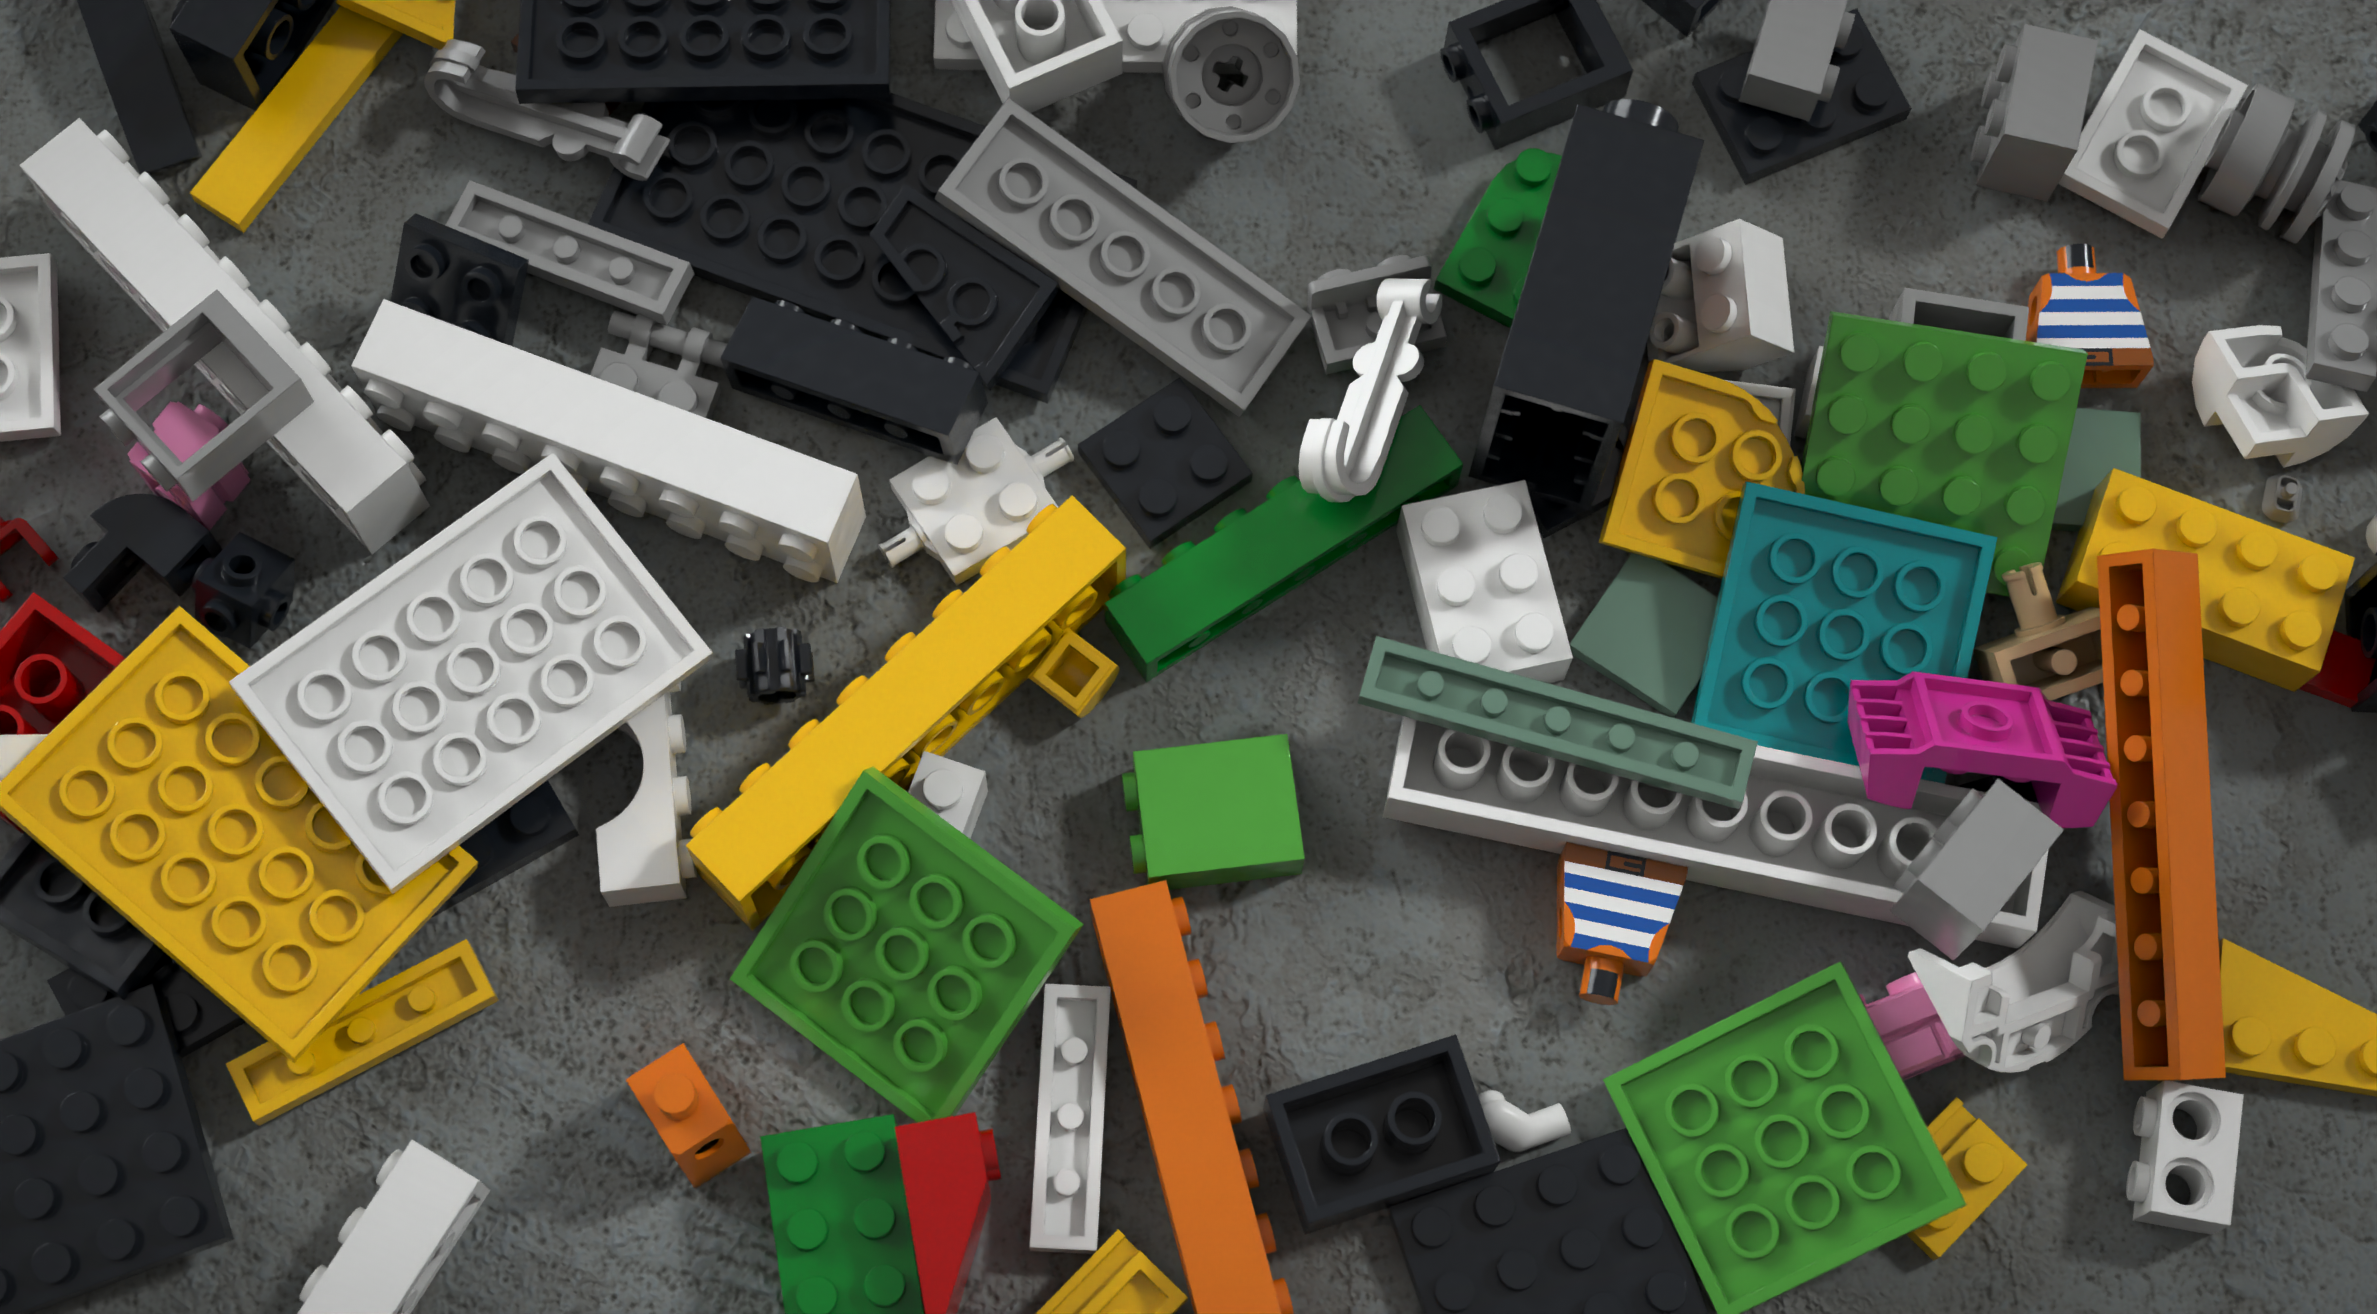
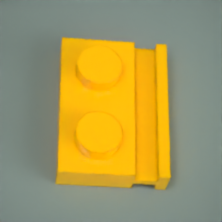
(1980, 1167)
(1117, 1282)

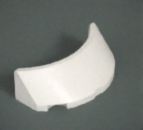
(2036, 997)

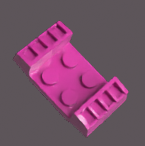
(1981, 730)

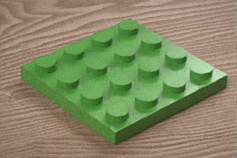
(1945, 430)
(905, 950)
(1784, 1142)

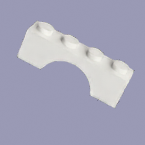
(643, 846)

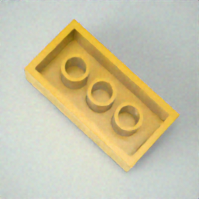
(2262, 591)

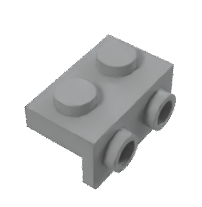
(1347, 313)

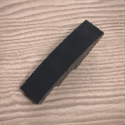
(140, 82)

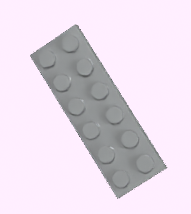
(1123, 257)

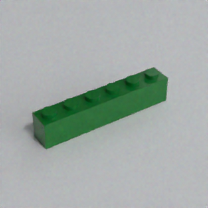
(1270, 552)

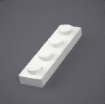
(1070, 1119)

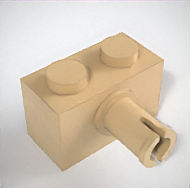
(2047, 649)

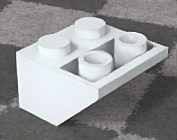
(1724, 301)

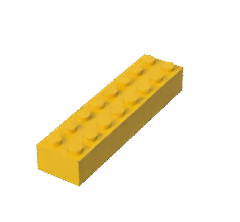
(916, 703)

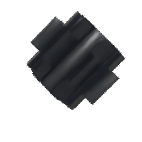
(774, 665)

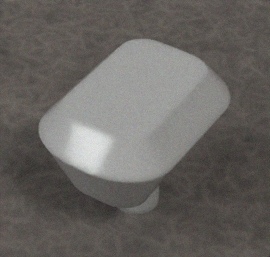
(2282, 498)

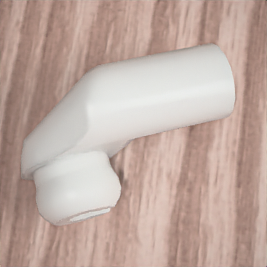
(1518, 1130)

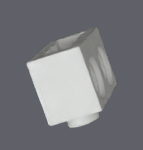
(2204, 1163)

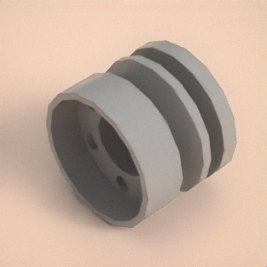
(1237, 109)

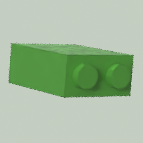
(1215, 812)

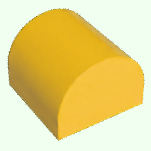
(1075, 673)

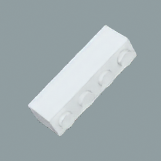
(398, 1239)

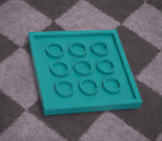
(1828, 599)

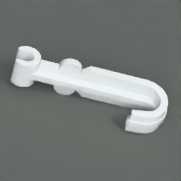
(1348, 453)

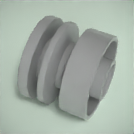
(2269, 160)

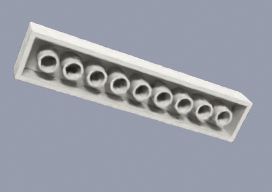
(1795, 838)

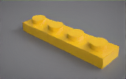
(366, 1032)

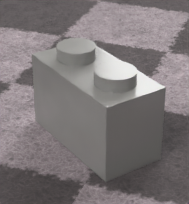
(1794, 55)

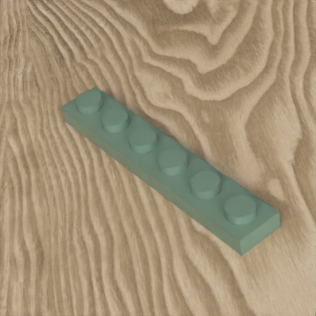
(1558, 722)

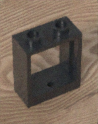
(1591, 39)

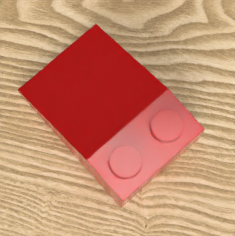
(948, 1198)

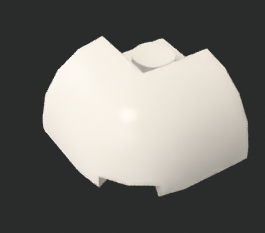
(2260, 394)

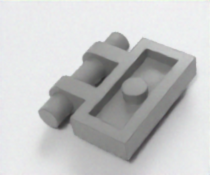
(678, 387)

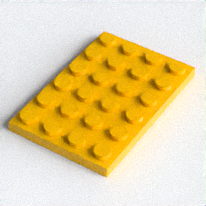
(215, 841)

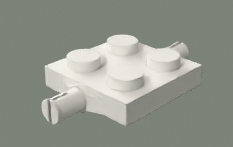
(975, 506)

